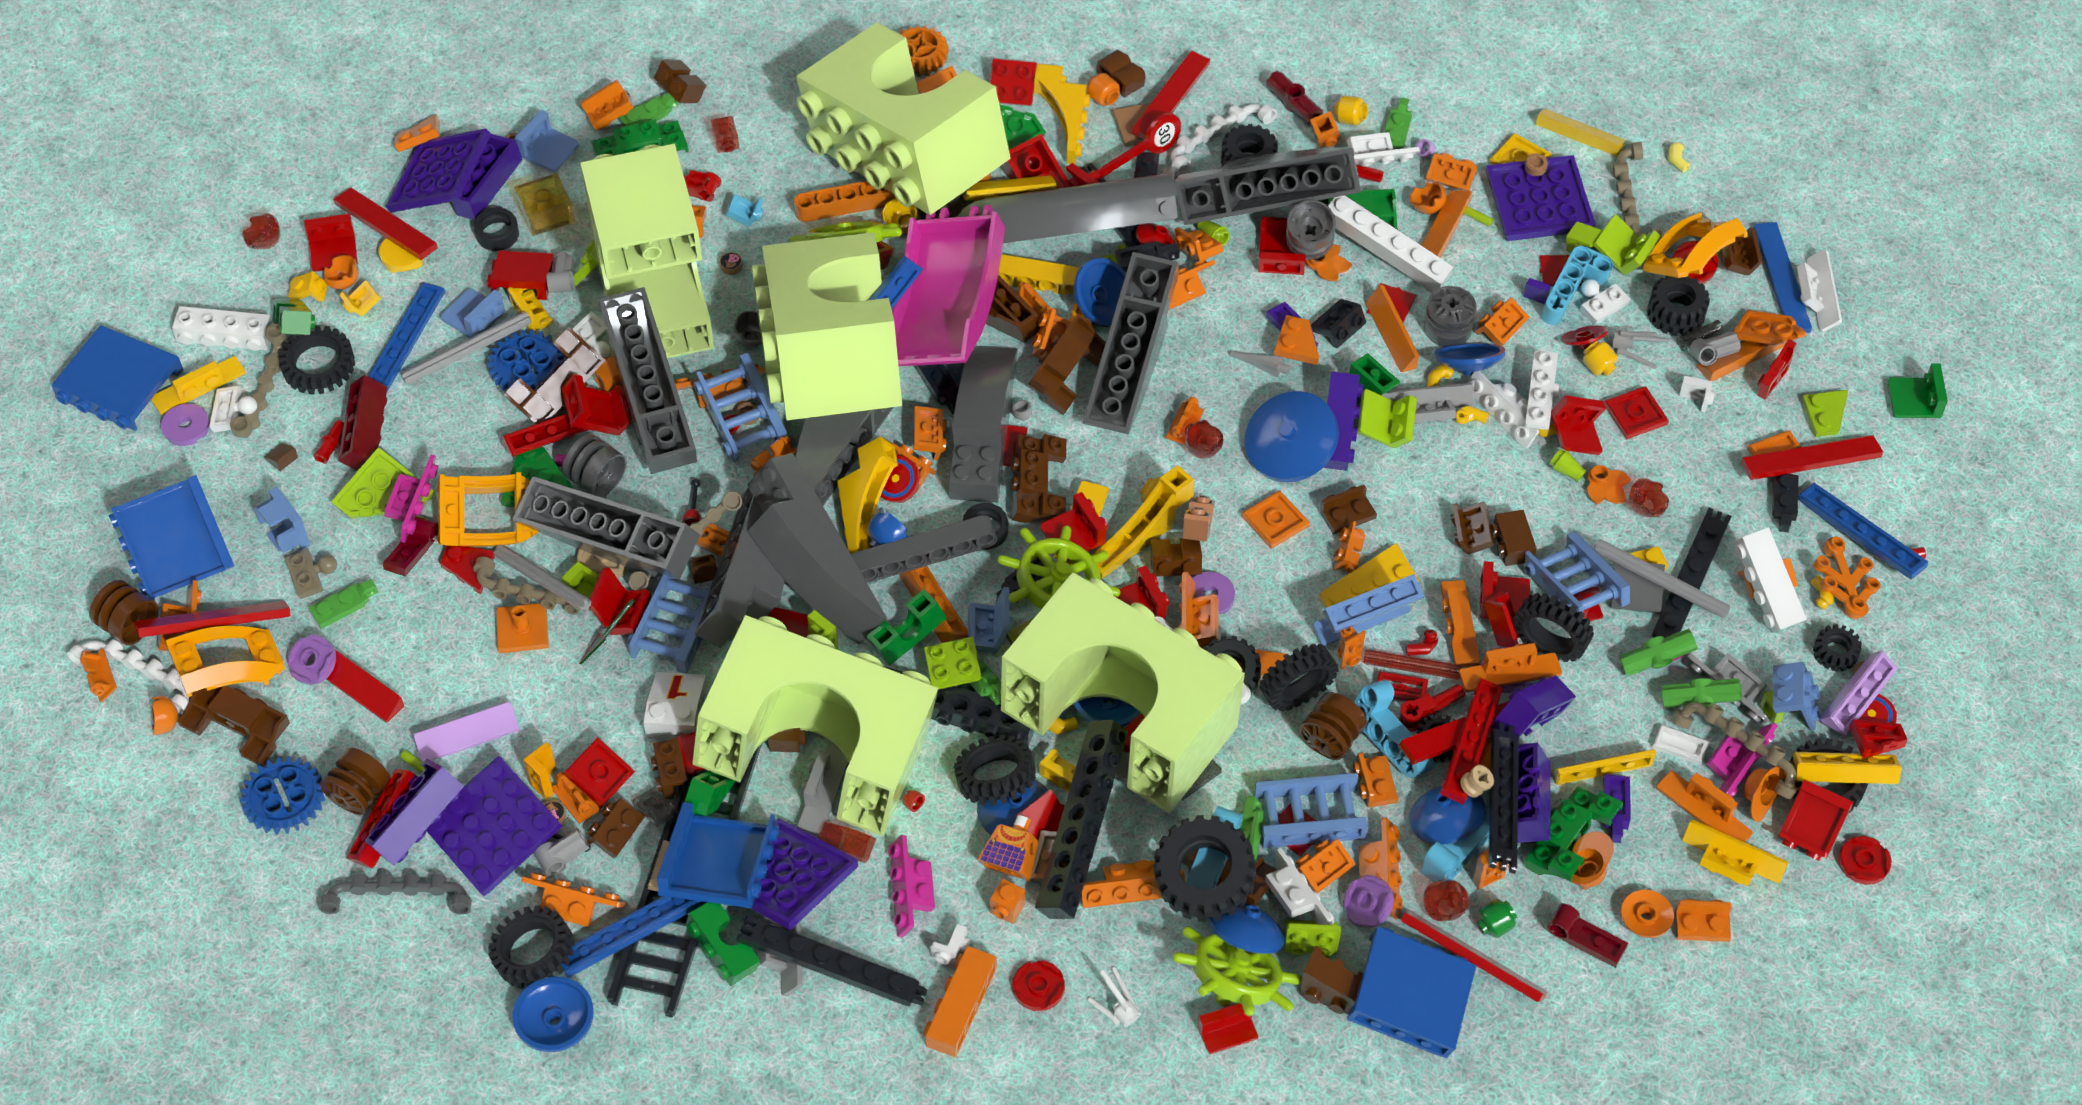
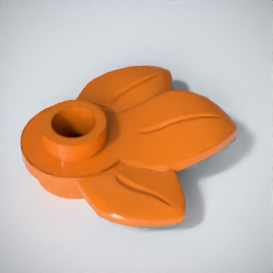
(1330, 265)
(1609, 487)

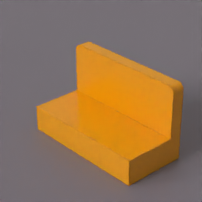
(539, 767)

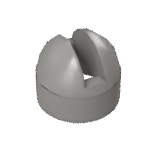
(1022, 410)

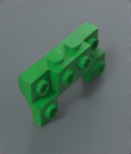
(639, 135)
(1378, 202)
(1567, 825)

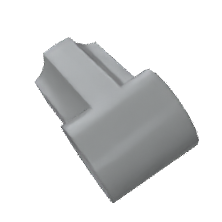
(561, 276)
(1716, 348)
(555, 855)

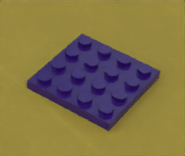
(438, 171)
(1539, 204)
(493, 826)
(800, 875)

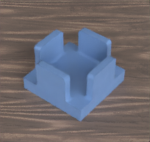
(278, 510)

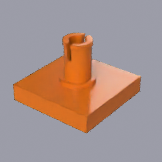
(522, 628)

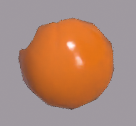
(1428, 199)
(342, 273)
(163, 714)

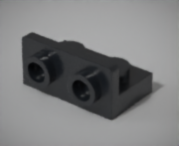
(1340, 322)

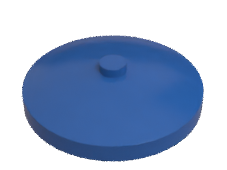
(1291, 436)

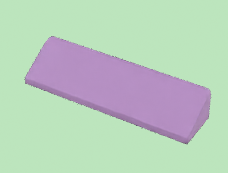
(1859, 692)
(466, 732)

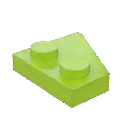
(586, 264)
(1825, 411)

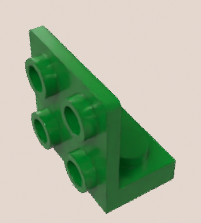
(1919, 396)

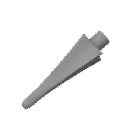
(1269, 364)

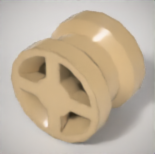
(1477, 781)

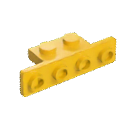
(197, 383)
(1732, 856)

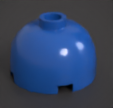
(885, 528)

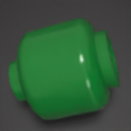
(1496, 918)

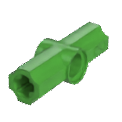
(1658, 652)
(1702, 691)

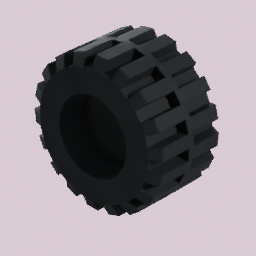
(1247, 139)
(1673, 317)
(1243, 653)

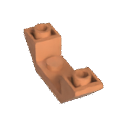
(1198, 518)

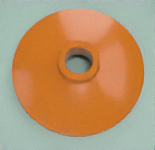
(1651, 904)

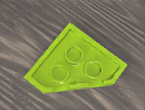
(371, 487)

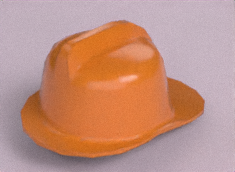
(1760, 790)
(1597, 852)

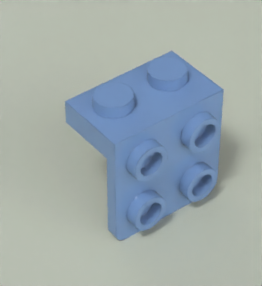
(543, 144)
(474, 312)
(990, 623)
(1796, 691)

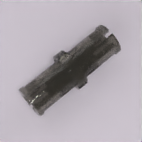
(1705, 332)

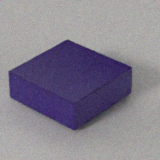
(1537, 291)

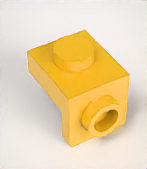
(308, 285)
(361, 299)

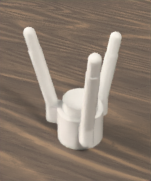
(1125, 1009)

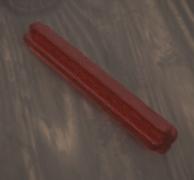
(1412, 664)

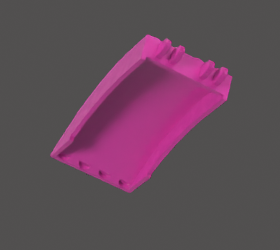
(952, 296)

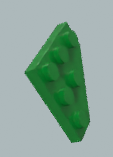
(1019, 126)
(536, 464)

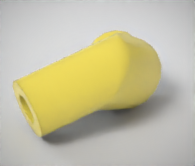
(1675, 157)

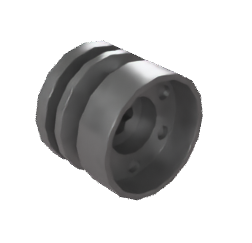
(1312, 219)
(1450, 316)
(594, 465)

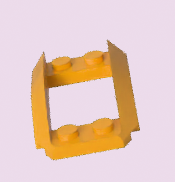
(1714, 238)
(451, 509)
(196, 677)

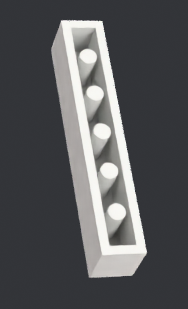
(1390, 244)

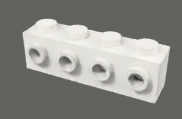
(221, 328)
(1770, 580)

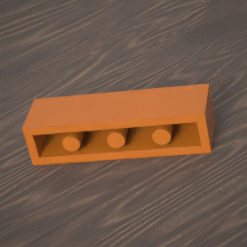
(961, 1001)

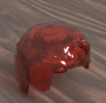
(262, 232)
(1203, 439)
(1648, 498)
(1445, 900)

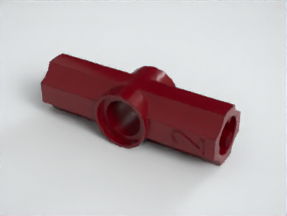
(1293, 96)

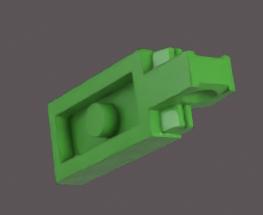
(653, 109)
(1399, 124)
(342, 603)
(989, 684)
(1252, 822)

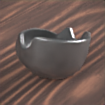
(746, 326)

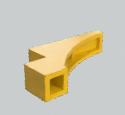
(1068, 103)
(862, 490)
(1150, 520)

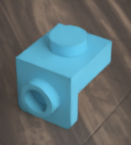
(744, 210)

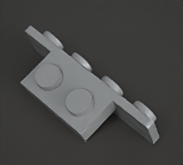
(1437, 401)
(1732, 669)
(822, 788)
(790, 973)

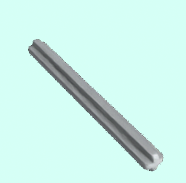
(466, 348)
(542, 578)
(1662, 578)

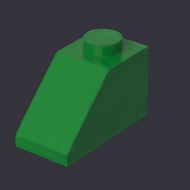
(1373, 375)
(708, 792)

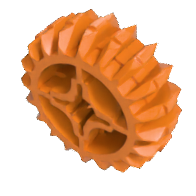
(926, 49)

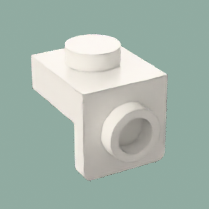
(1697, 389)
(956, 946)

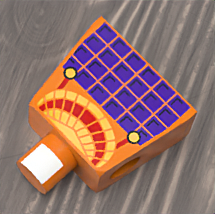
(1011, 850)

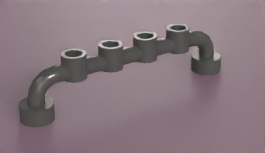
(459, 903)

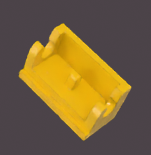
(529, 303)
(1057, 770)

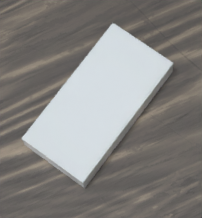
(1680, 745)

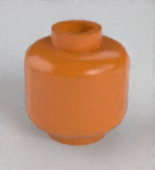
(1103, 89)

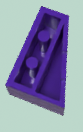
(1535, 705)

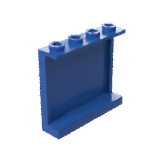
(115, 377)
(171, 538)
(716, 859)
(1413, 992)

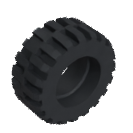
(1197, 835)

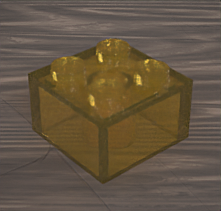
(544, 204)

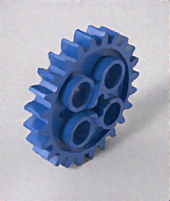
(507, 365)
(259, 804)

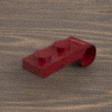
(408, 554)
(1585, 936)

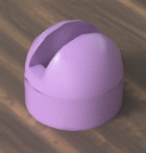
(1423, 151)

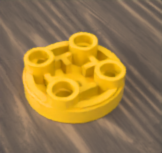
(396, 258)

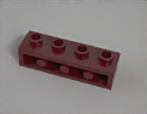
(362, 422)

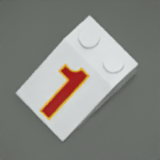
(673, 704)

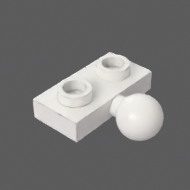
(1602, 303)
(591, 329)
(227, 405)

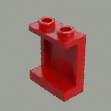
(1273, 249)
(522, 271)
(596, 408)
(1815, 820)

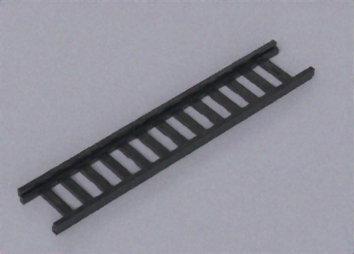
(629, 956)

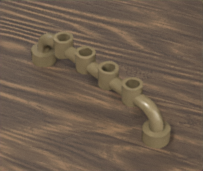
(1625, 187)
(244, 426)
(731, 501)
(484, 568)
(1753, 741)

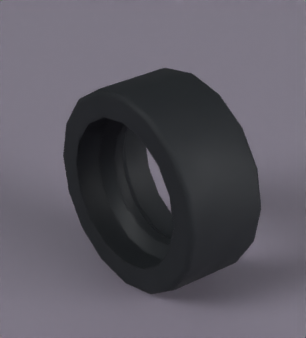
(496, 242)
(994, 512)

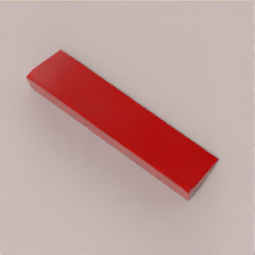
(540, 435)
(365, 689)
(396, 786)

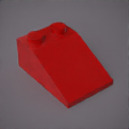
(1034, 160)

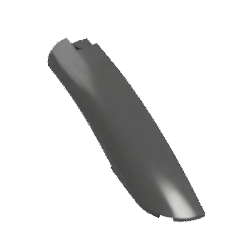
(1083, 207)

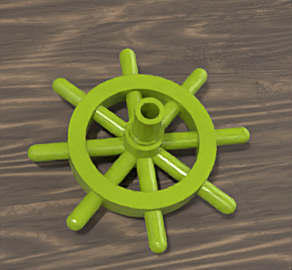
(851, 228)
(1054, 572)
(1237, 972)

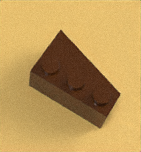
(1012, 313)
(1329, 983)

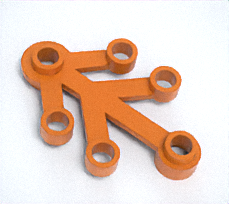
(1854, 605)

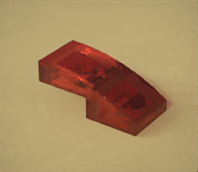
(848, 840)

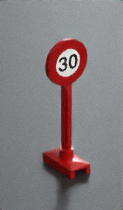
(1158, 139)

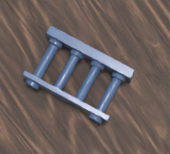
(755, 389)
(1587, 561)
(1368, 609)
(682, 655)
(1310, 832)

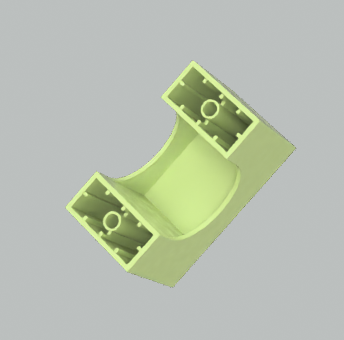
(876, 123)
(650, 240)
(819, 330)
(1101, 647)
(793, 681)

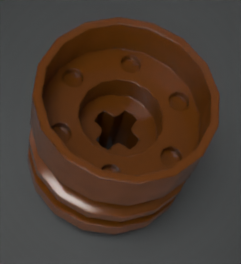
(118, 607)
(1333, 725)
(355, 781)

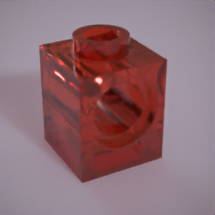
(725, 134)

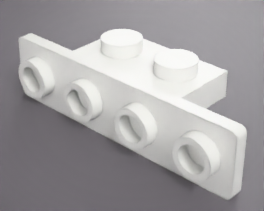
(1378, 148)
(1819, 289)
(1542, 390)
(1505, 406)
(1294, 892)

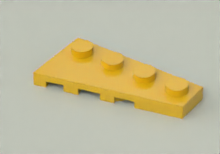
(1377, 572)

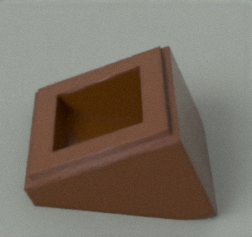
(281, 456)
(703, 568)

